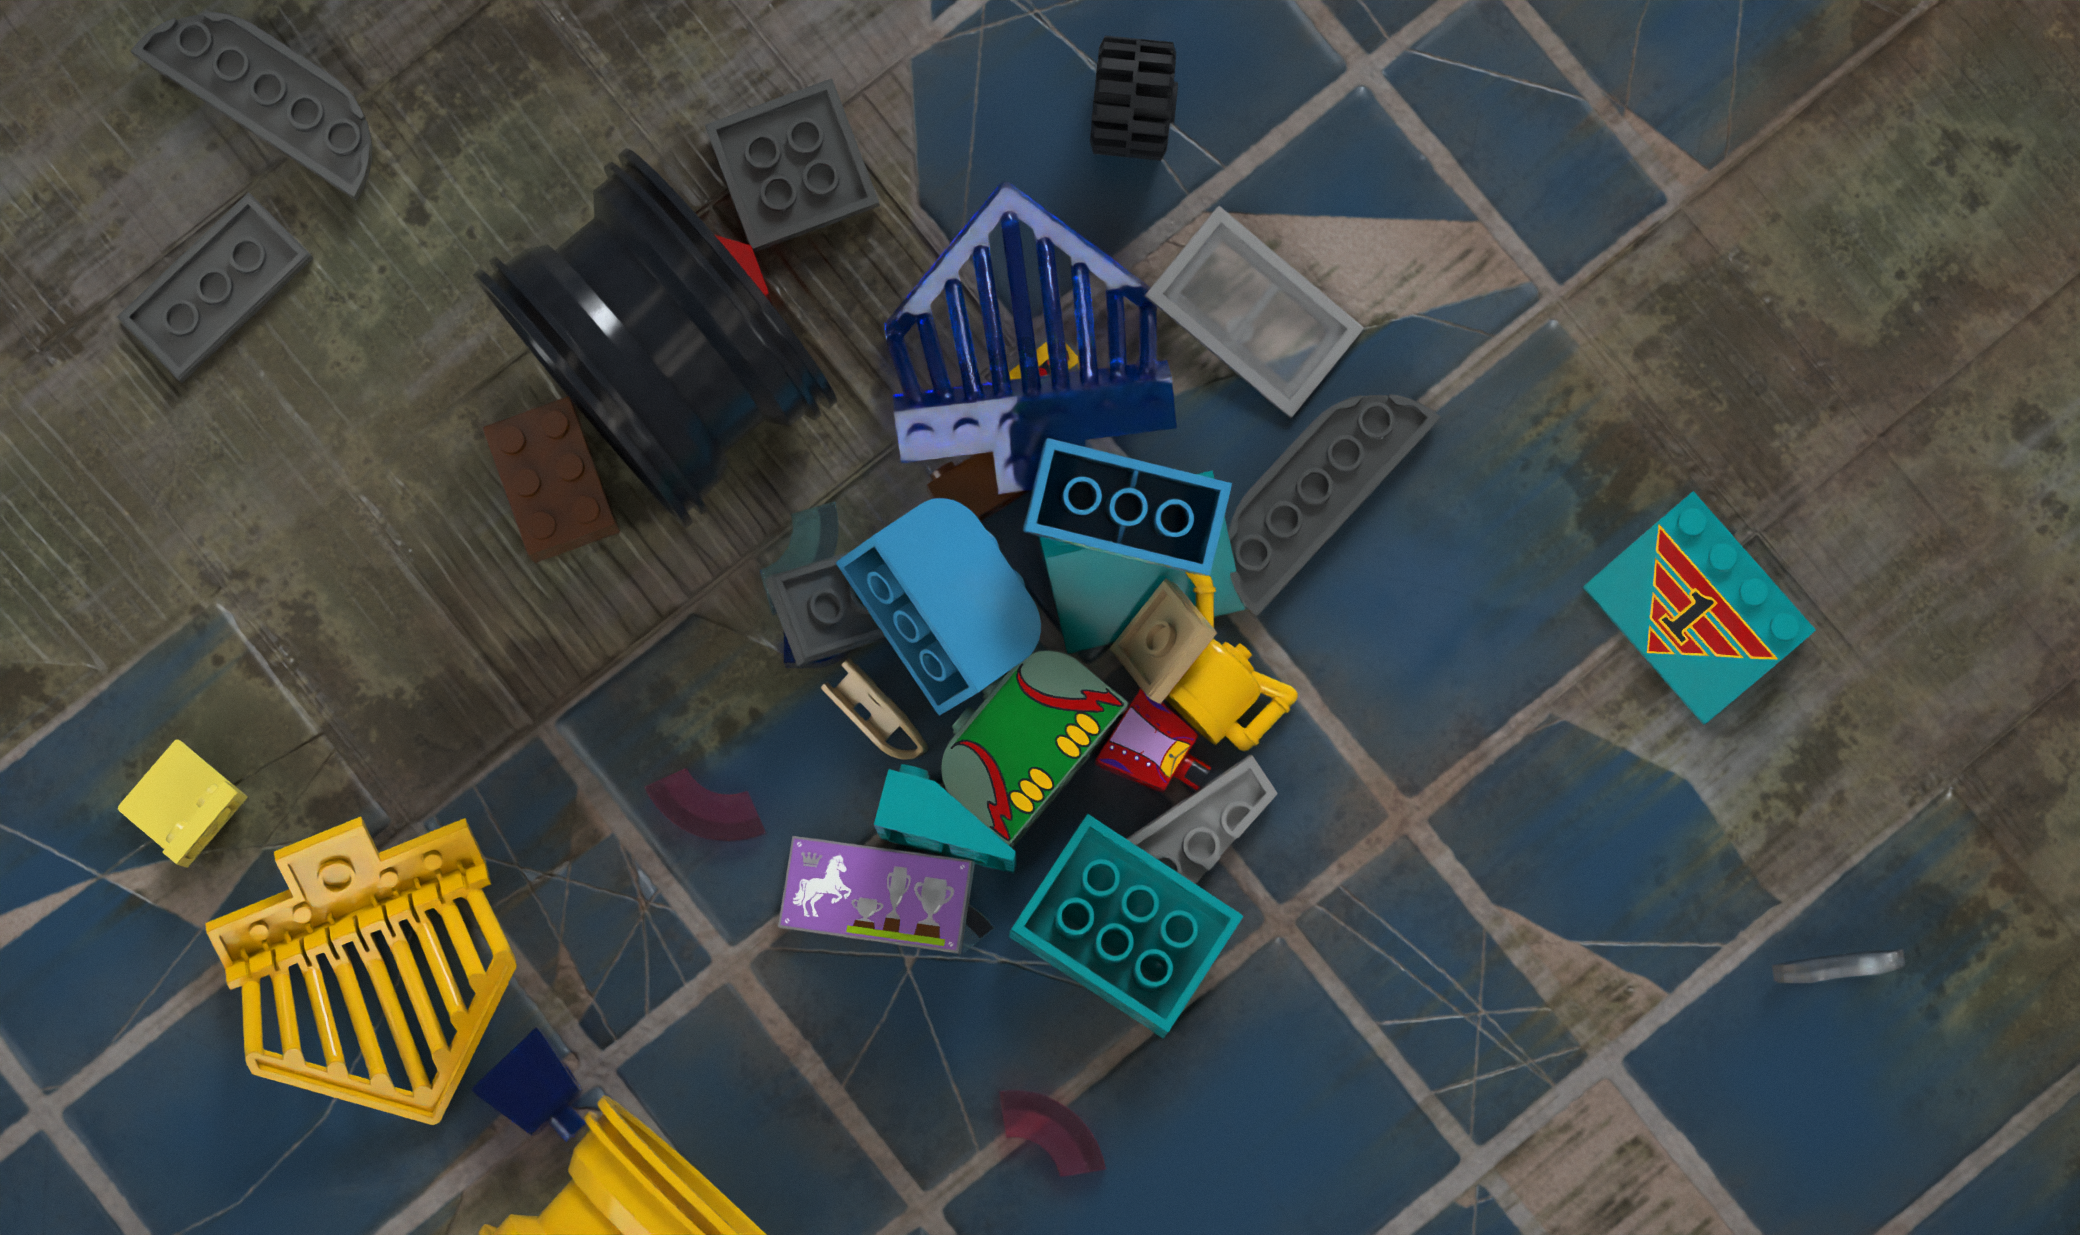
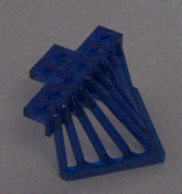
(1021, 413)

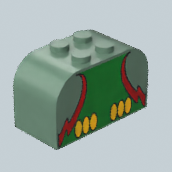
(1028, 740)

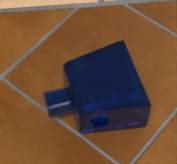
(534, 1088)

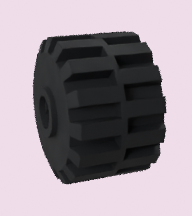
(1133, 98)

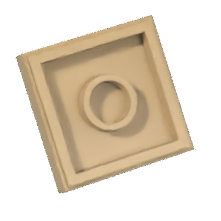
(1163, 641)

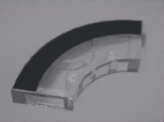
(1838, 966)

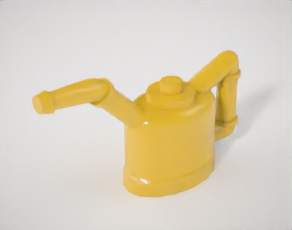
(1224, 686)

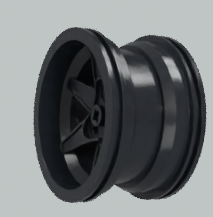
(657, 336)

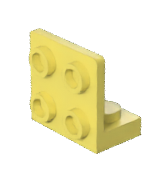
(182, 803)

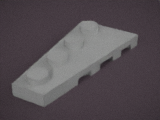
(1208, 821)

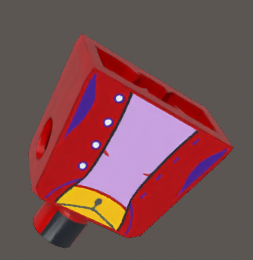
(1152, 747)

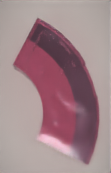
(705, 812)
(1053, 1128)

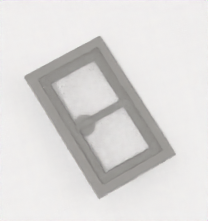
(1254, 312)

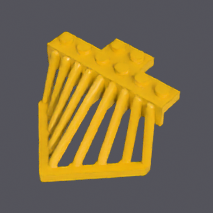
(343, 895)

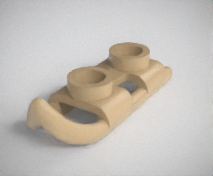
(885, 714)

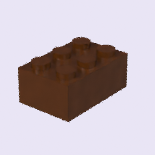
(551, 479)

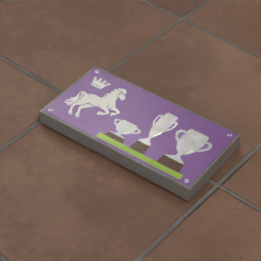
(876, 894)

